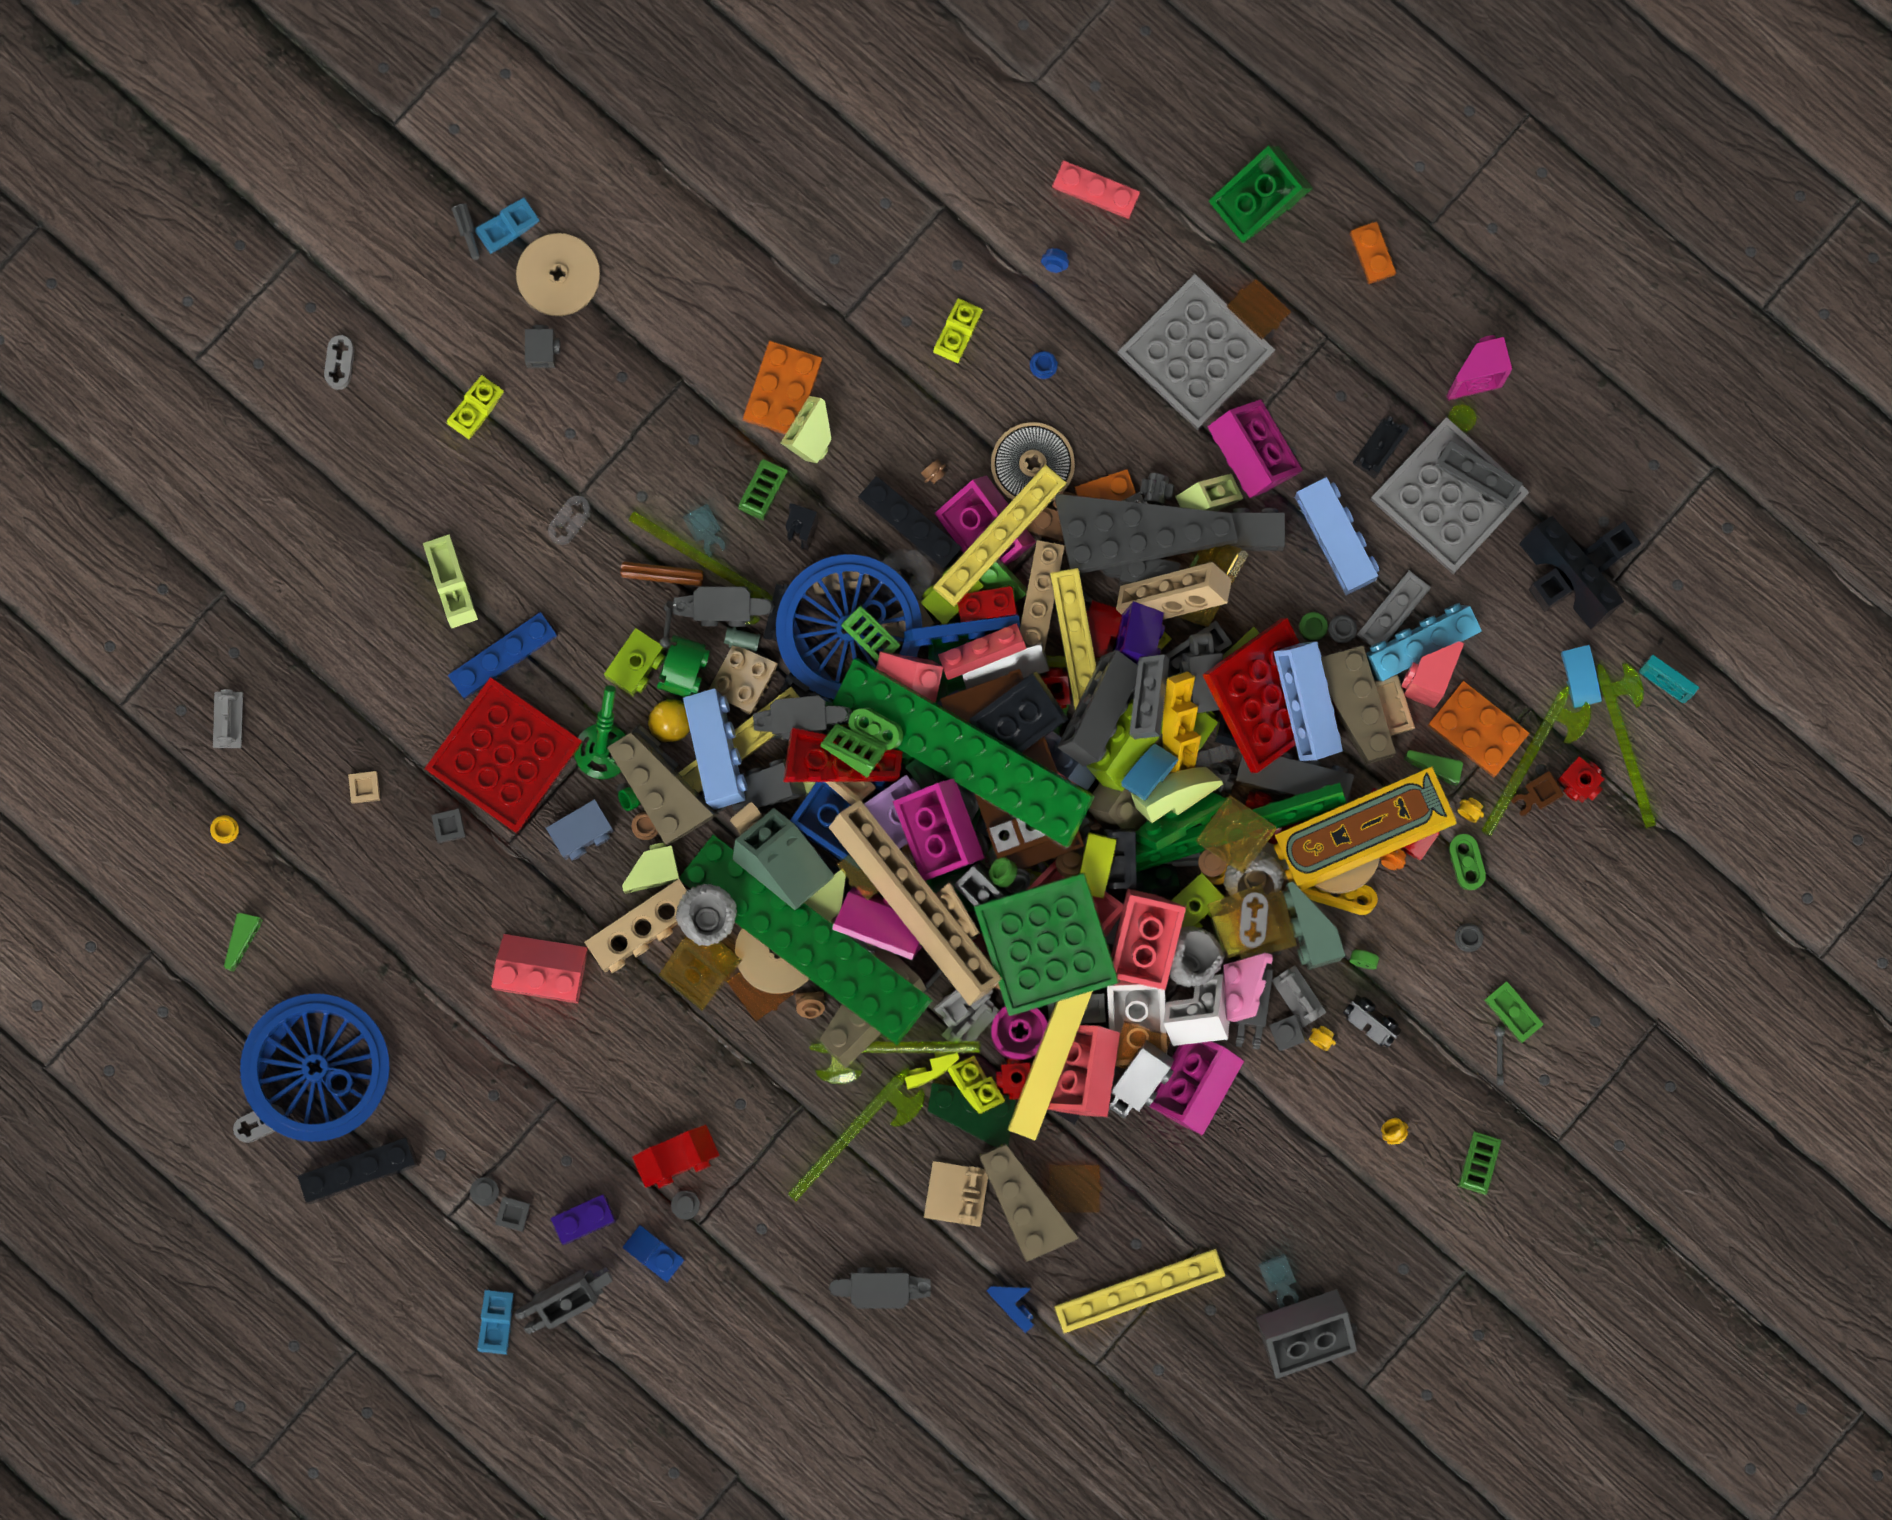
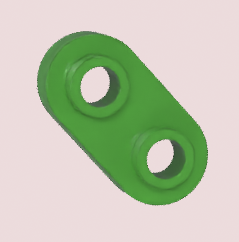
(877, 728)
(1467, 862)

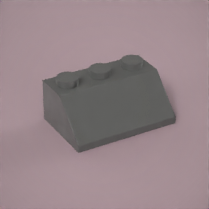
(1306, 1333)

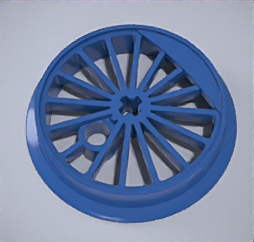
(792, 643)
(267, 1037)

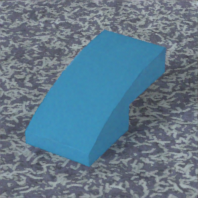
(507, 226)
(1581, 676)
(1149, 771)
(495, 1322)

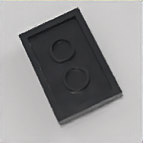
(1021, 714)

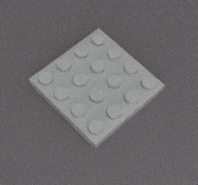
(1195, 352)
(1436, 507)

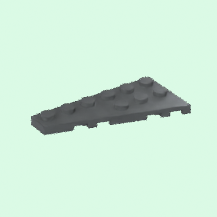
(1120, 533)

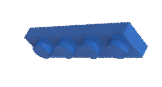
(950, 632)
(502, 655)

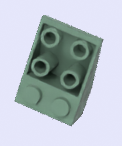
(781, 859)
(1315, 932)

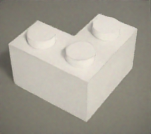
(1199, 1018)

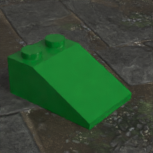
(1260, 193)

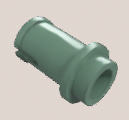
(741, 639)

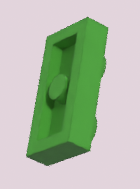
(1000, 576)
(1513, 1012)

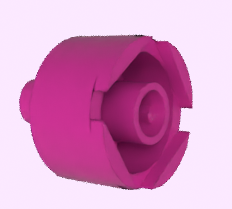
(1006, 1041)

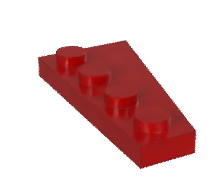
(812, 763)

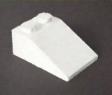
(1136, 1005)

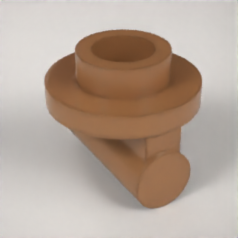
(810, 1004)

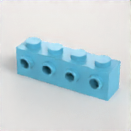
(1411, 645)

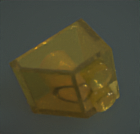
(700, 970)

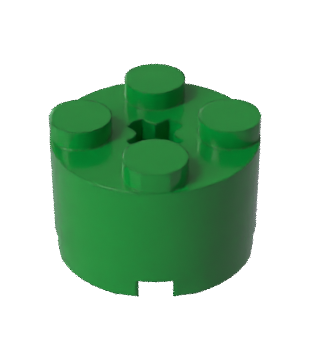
(682, 667)

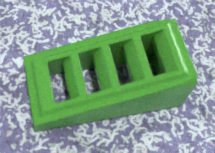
(752, 509)
(854, 617)
(856, 761)
(1444, 768)
(242, 936)
(1464, 1182)

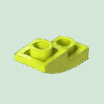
(958, 330)
(475, 407)
(1097, 862)
(939, 1066)
(975, 1086)

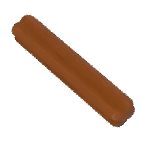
(661, 573)

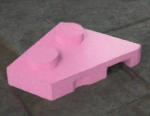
(1244, 986)

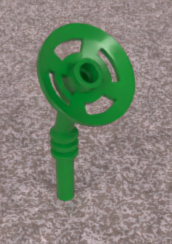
(601, 753)

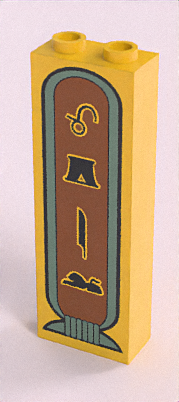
(1364, 829)

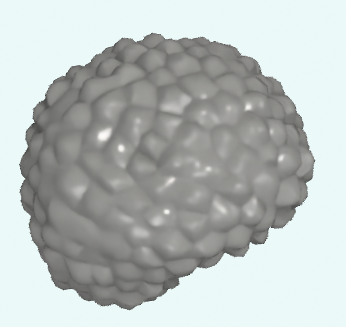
(1262, 871)
(706, 914)
(1196, 957)

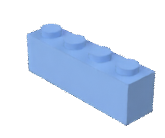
(1337, 536)
(1308, 701)
(715, 749)

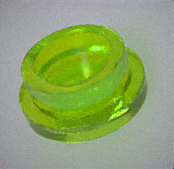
(1463, 417)

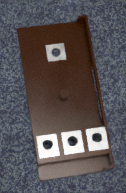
(1023, 846)

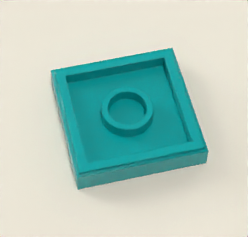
(1668, 679)

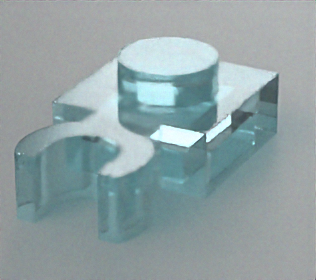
(703, 527)
(1278, 1277)

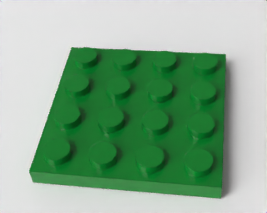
(1046, 944)

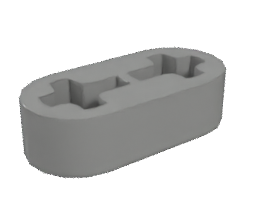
(332, 362)
(1260, 920)
(258, 1132)

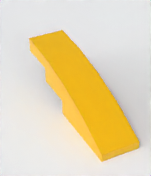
(1179, 721)

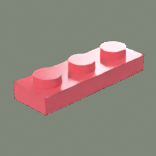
(1096, 189)
(982, 651)

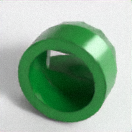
(628, 799)

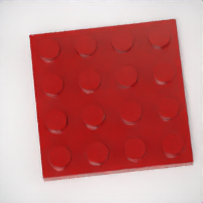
(1253, 698)
(503, 755)

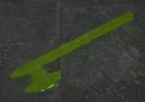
(699, 557)
(1631, 686)
(1576, 725)
(840, 1075)
(906, 1109)

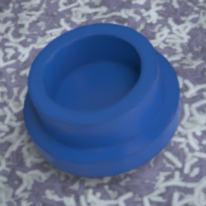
(1055, 260)
(1043, 365)

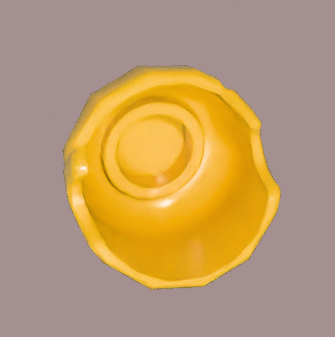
(669, 721)

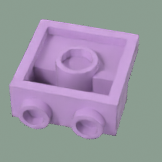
(884, 811)

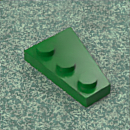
(1173, 826)

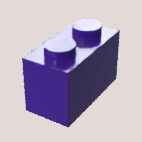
(1140, 632)
(583, 1219)

